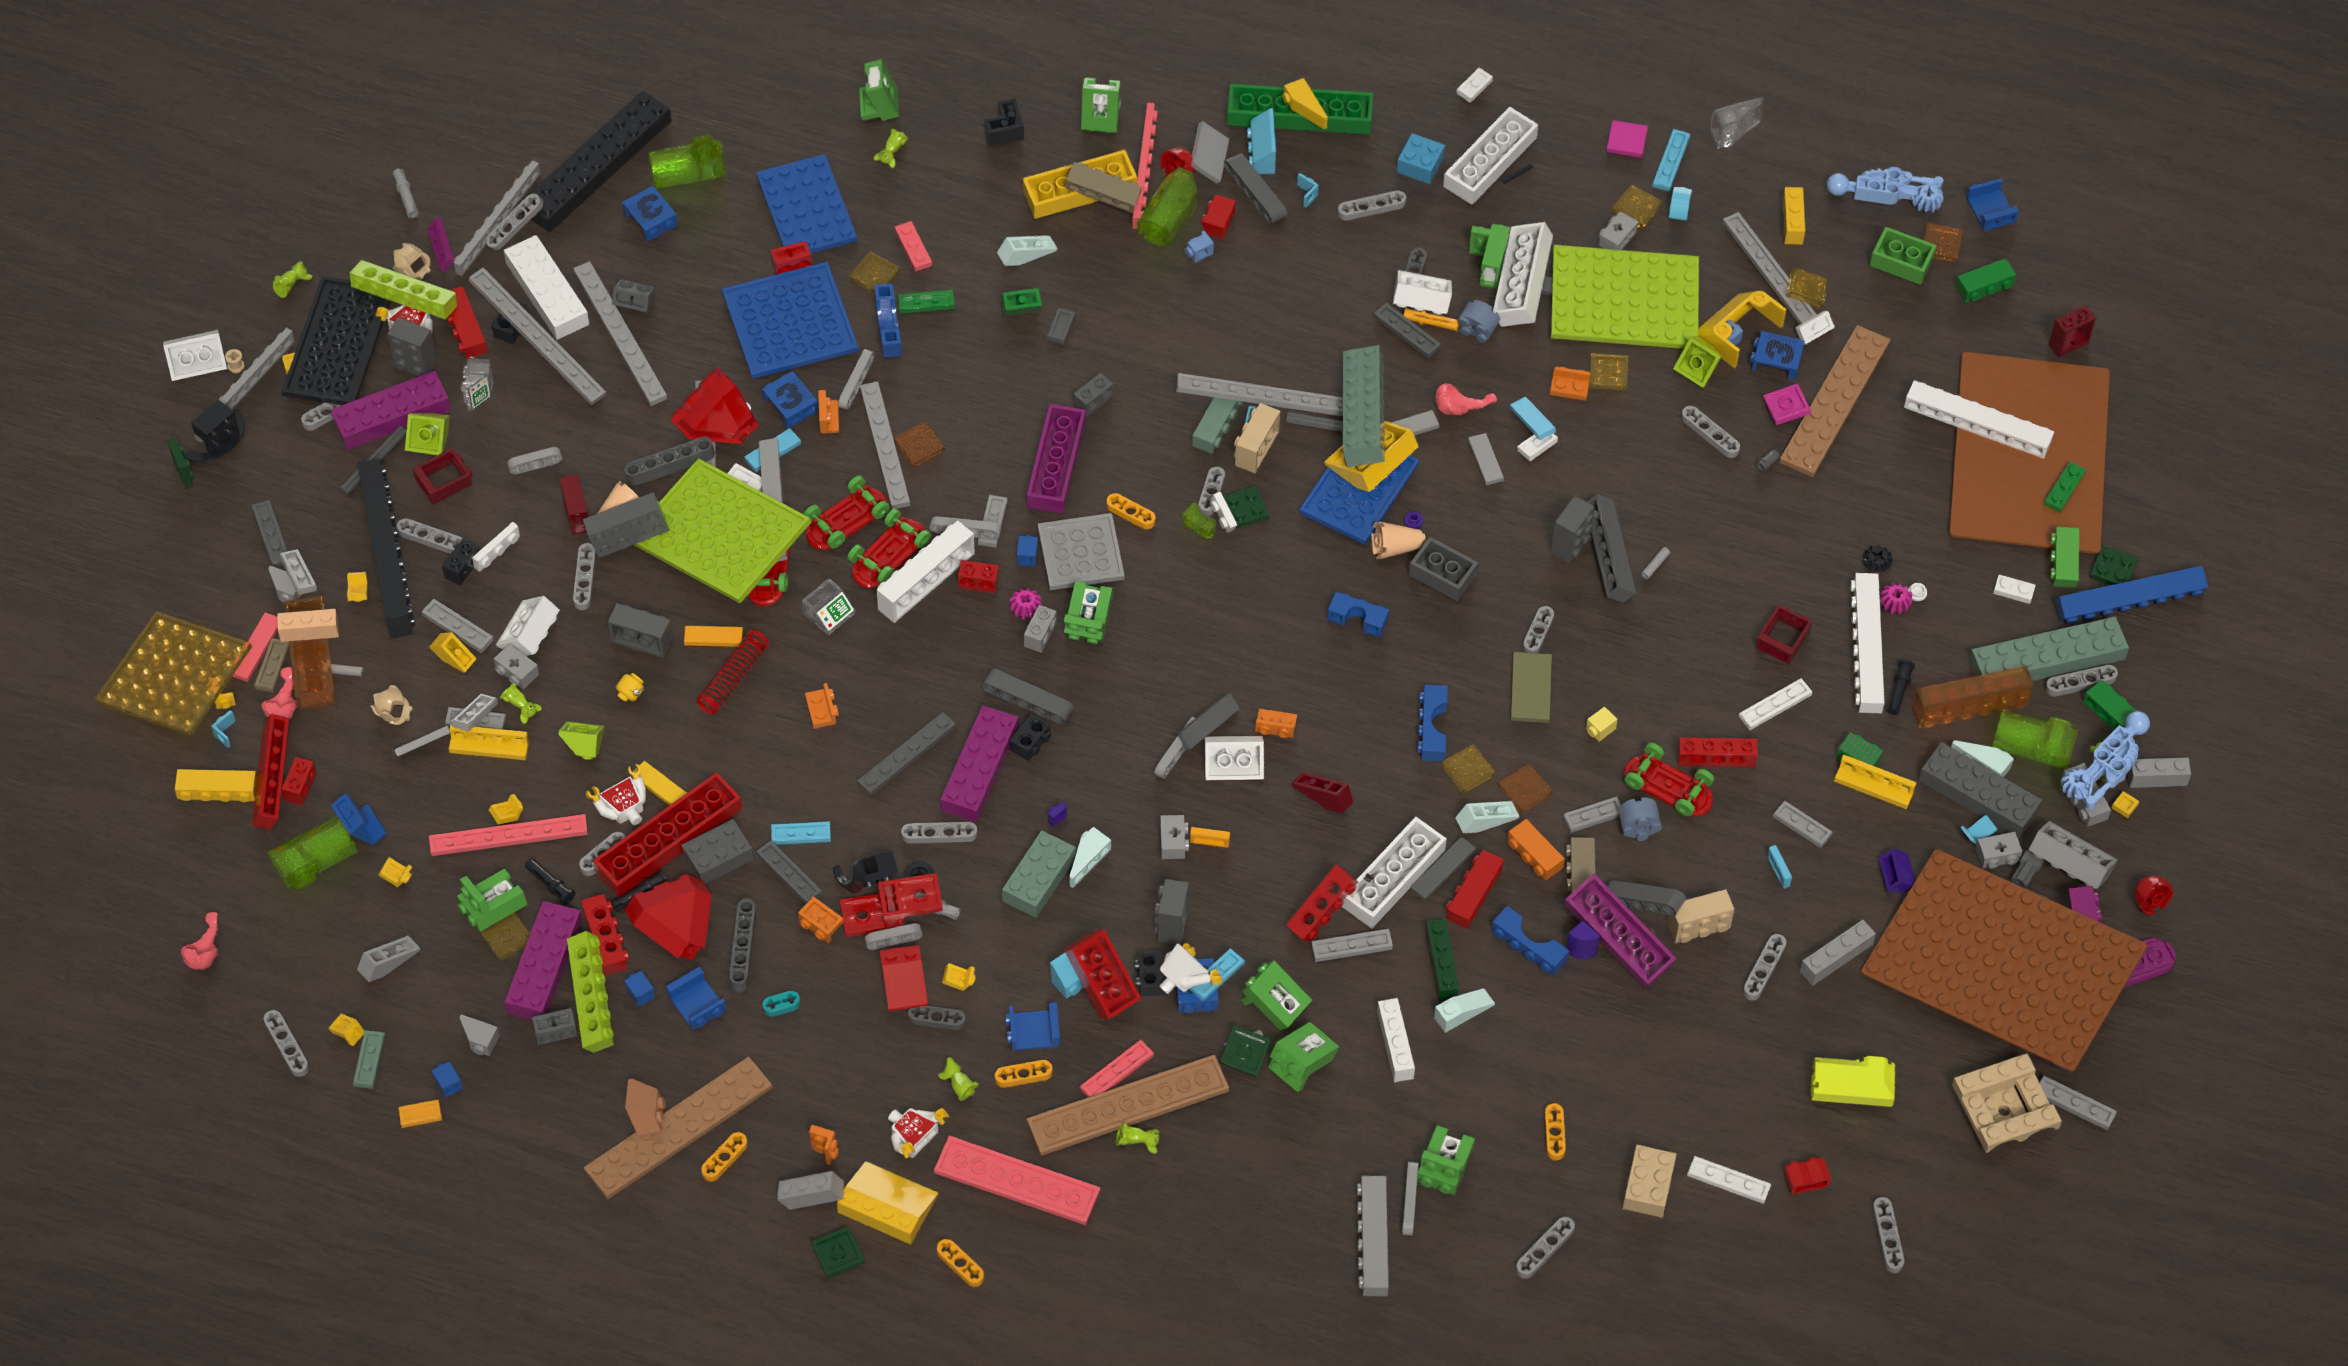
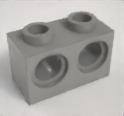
(1040, 628)

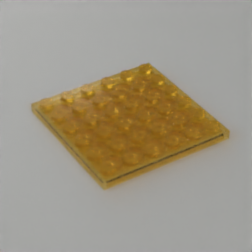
(173, 673)

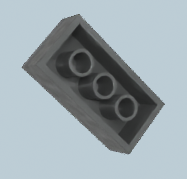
(626, 525)

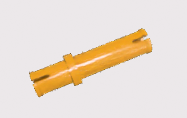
(1430, 319)

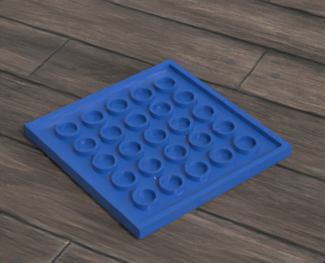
(789, 320)

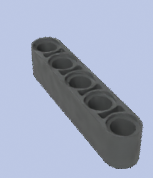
(1255, 188)
(660, 461)
(1027, 696)
(1648, 897)
(739, 953)

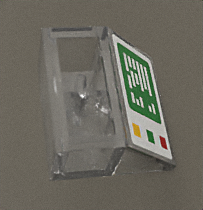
(478, 382)
(828, 606)

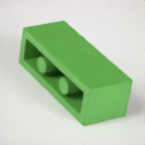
(2065, 557)

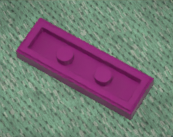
(440, 244)

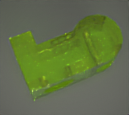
(1198, 522)

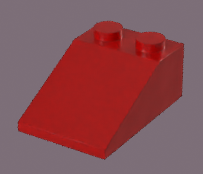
(903, 978)

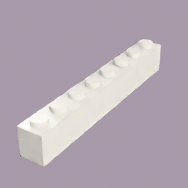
(1979, 419)
(1868, 643)

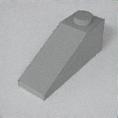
(385, 958)

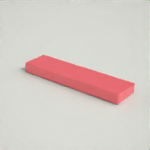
(260, 641)
(1117, 1069)

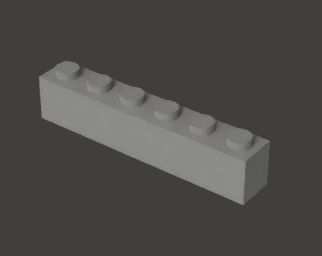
(1374, 1236)

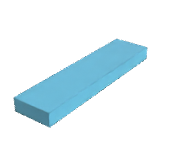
(1671, 160)

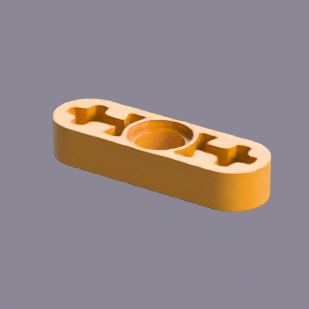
(1134, 518)
(1039, 1076)
(1559, 1124)
(726, 1147)
(959, 1254)

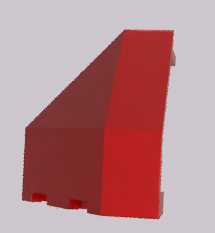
(715, 411)
(674, 915)

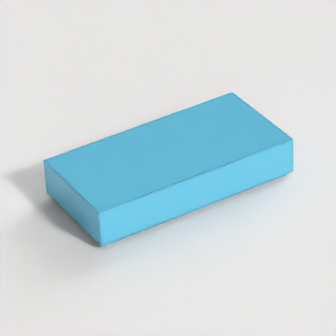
(1779, 866)

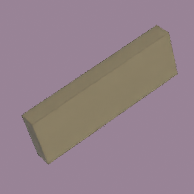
(272, 665)

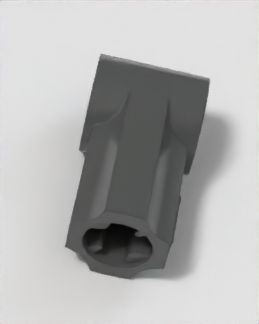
(2027, 868)

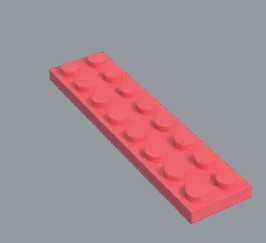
(1017, 1180)

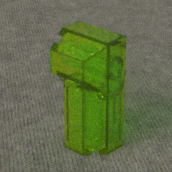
(688, 163)
(1169, 207)
(2036, 740)
(312, 853)

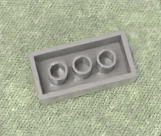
(2072, 855)

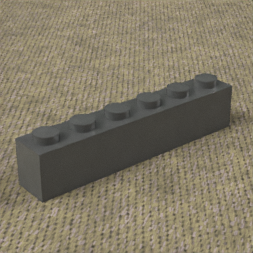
(1611, 550)

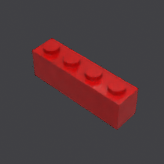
(466, 326)
(1474, 889)

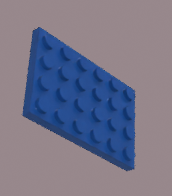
(807, 204)
(1353, 510)

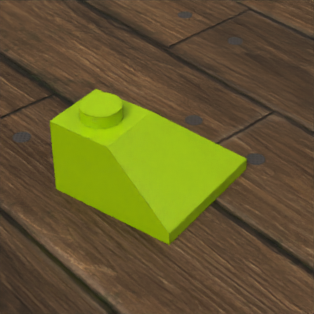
(1698, 361)
(427, 432)
(582, 738)

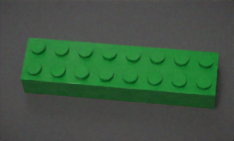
(1345, 109)

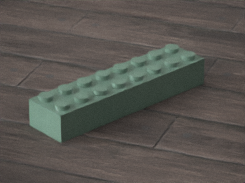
(1363, 406)
(2055, 651)

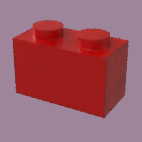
(1218, 216)

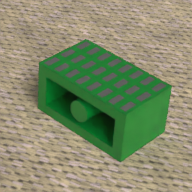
(1020, 302)
(1861, 750)

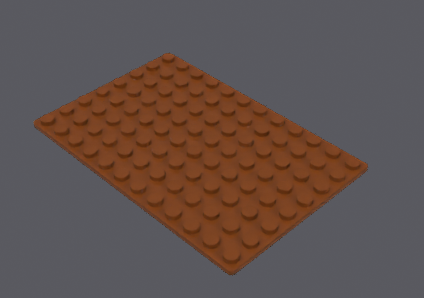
(2004, 489)
(2004, 960)

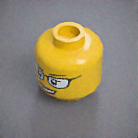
(629, 687)

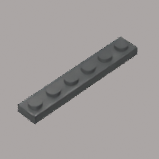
(906, 754)

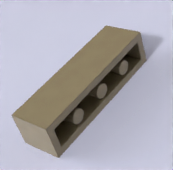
(1103, 187)
(1581, 861)

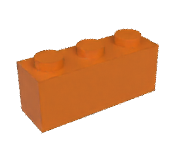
(1535, 850)

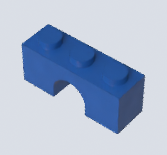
(1345, 607)

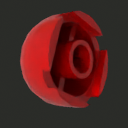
(1176, 158)
(2152, 893)

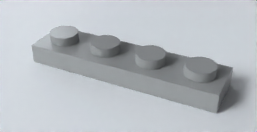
(459, 626)
(1351, 945)
(2077, 1103)

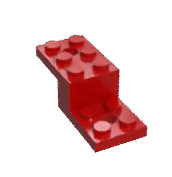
(891, 905)

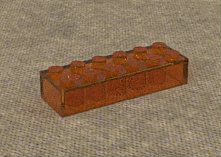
(311, 662)
(1972, 697)

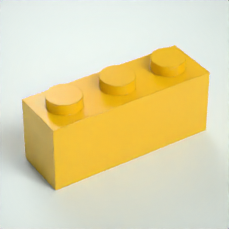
(1793, 215)

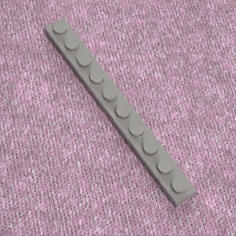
(620, 334)
(537, 336)
(1259, 394)

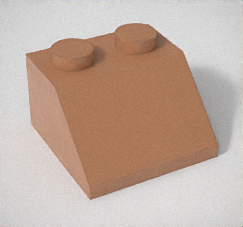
(644, 1107)

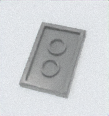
(1209, 152)

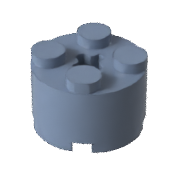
(1478, 320)
(1640, 818)

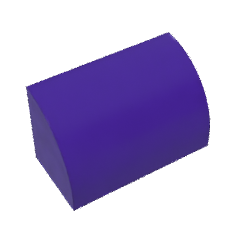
(1897, 871)
(1583, 942)

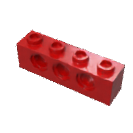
(1717, 752)
(1312, 906)
(594, 908)

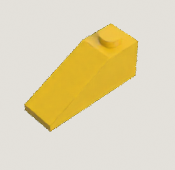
(1304, 102)

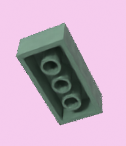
(1038, 874)

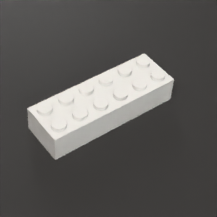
(1490, 155)
(1523, 274)
(546, 287)
(925, 571)
(1395, 872)

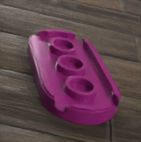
(2156, 961)

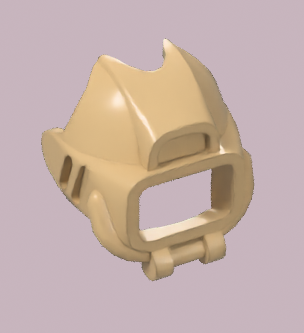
(406, 256)
(384, 704)

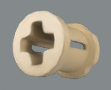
(234, 361)

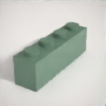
(1215, 424)

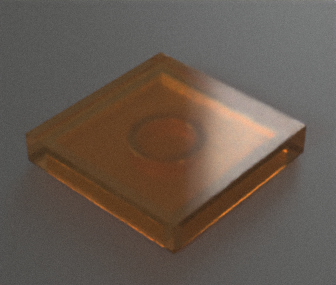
(1946, 239)
(919, 444)
(1525, 788)

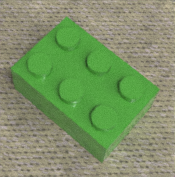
(1903, 255)

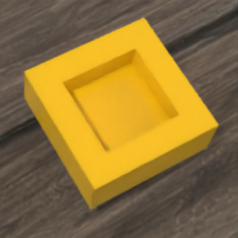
(2125, 804)

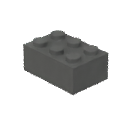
(411, 347)
(1572, 530)
(1443, 568)
(640, 630)
(717, 851)
(1171, 911)

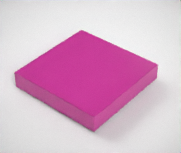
(1627, 139)
(1786, 404)

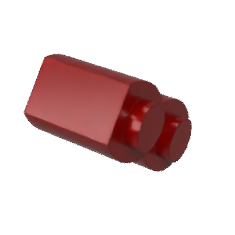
(1807, 1175)

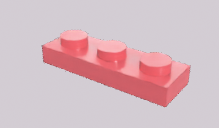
(913, 246)

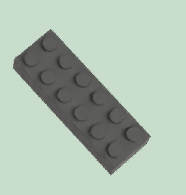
(1980, 789)

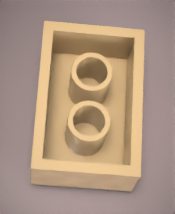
(1257, 437)
(1702, 917)
(1649, 1181)

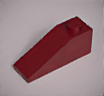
(1326, 792)

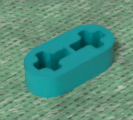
(781, 1003)

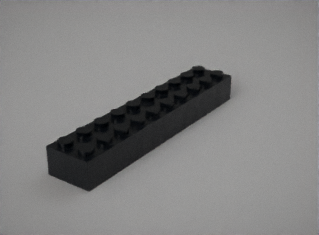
(599, 159)
(386, 548)

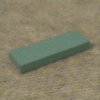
(369, 1059)

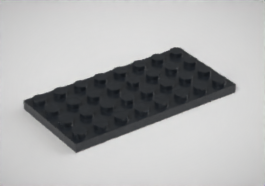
(335, 344)

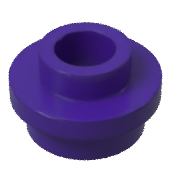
(1413, 523)

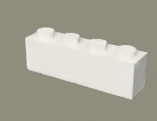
(1395, 1040)

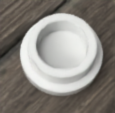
(1918, 591)

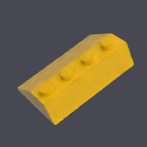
(1398, 446)
(886, 1202)

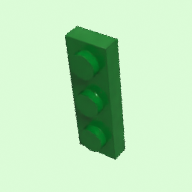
(926, 301)
(2065, 487)

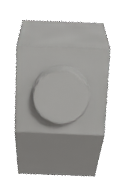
(283, 585)
(479, 1035)

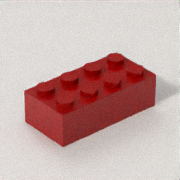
(1102, 974)

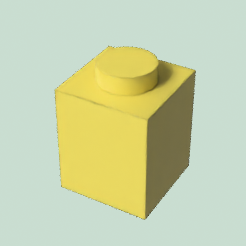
(1601, 724)

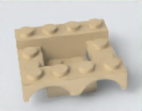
(1993, 1089)

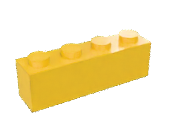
(216, 785)

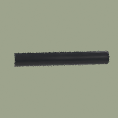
(1517, 173)

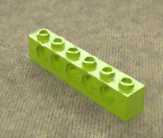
(403, 289)
(590, 991)

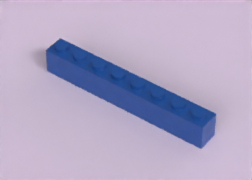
(2131, 593)

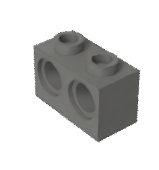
(633, 295)
(1093, 394)
(554, 1026)

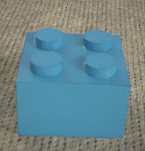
(1420, 158)

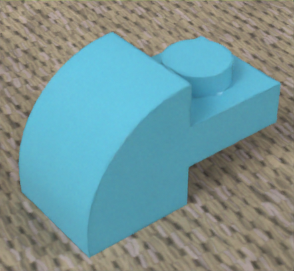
(1680, 203)

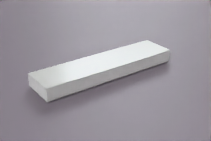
(1775, 704)
(1729, 1179)

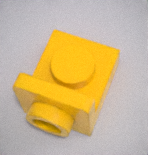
(347, 1028)

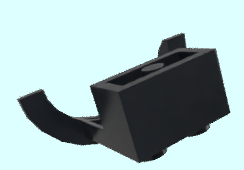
(219, 429)
(877, 869)

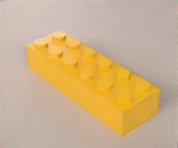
(1047, 190)

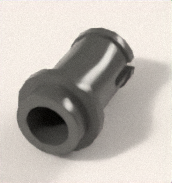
(1764, 463)

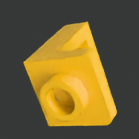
(357, 586)
(225, 701)
(506, 811)
(395, 872)
(958, 977)

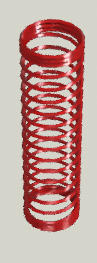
(757, 645)

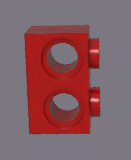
(791, 257)
(978, 576)
(299, 781)

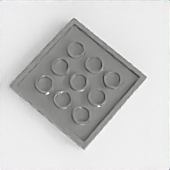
(1080, 551)

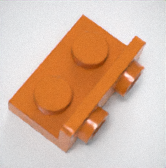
(1570, 383)
(828, 414)
(821, 707)
(1276, 723)
(819, 919)
(824, 1142)

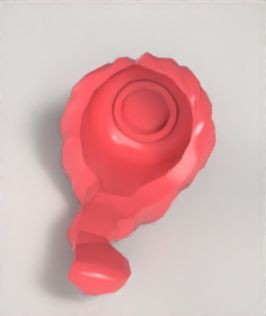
(1452, 402)
(282, 704)
(203, 952)

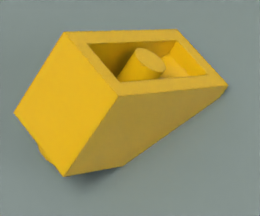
(452, 651)

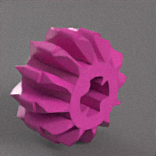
(1896, 598)
(1025, 603)

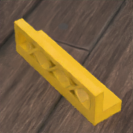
(488, 743)
(1874, 783)

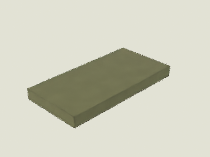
(1531, 687)

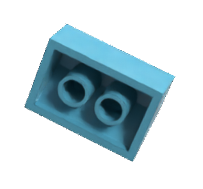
(1262, 143)
(1064, 976)

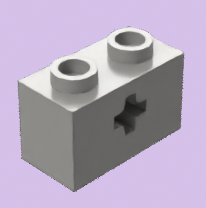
(1618, 232)
(516, 666)
(1173, 836)
(1998, 850)

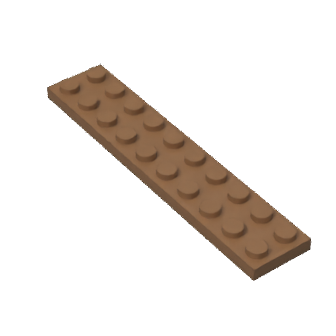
(1835, 401)
(1127, 1104)
(680, 1128)

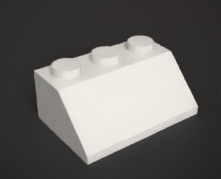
(1422, 292)
(194, 355)
(529, 625)
(1234, 757)

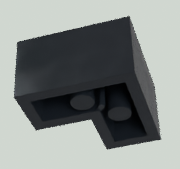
(1007, 126)

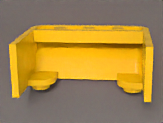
(1717, 331)

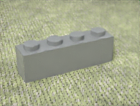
(1837, 952)

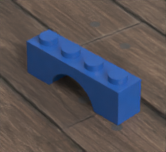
(887, 320)
(1433, 742)
(1547, 955)

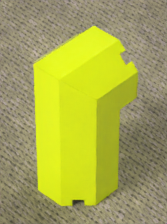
(1854, 1082)

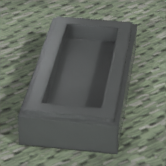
(1061, 326)

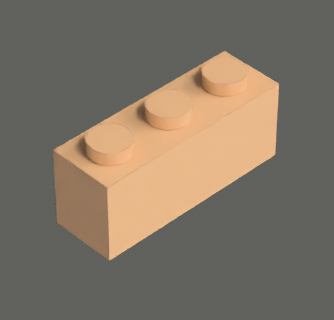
(308, 625)

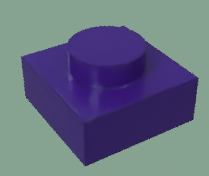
(1057, 814)

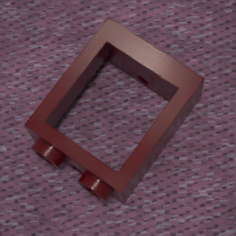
(2068, 331)
(437, 463)
(574, 503)
(1776, 648)

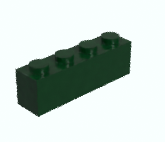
(1442, 959)

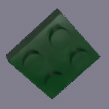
(181, 463)
(1246, 506)
(2113, 566)
(1245, 1051)
(837, 1252)

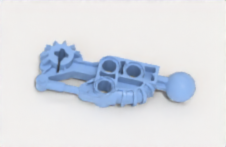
(1889, 187)
(2115, 761)

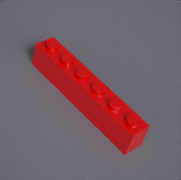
(270, 772)

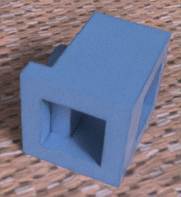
(1200, 247)

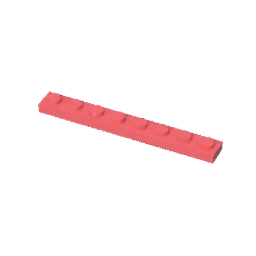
(1145, 159)
(508, 835)

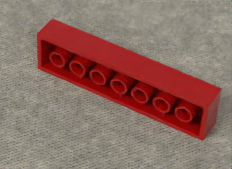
(663, 835)

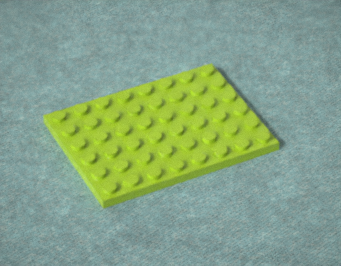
(1624, 296)
(723, 530)

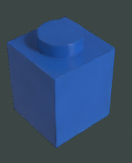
(1027, 550)
(639, 988)
(447, 1079)

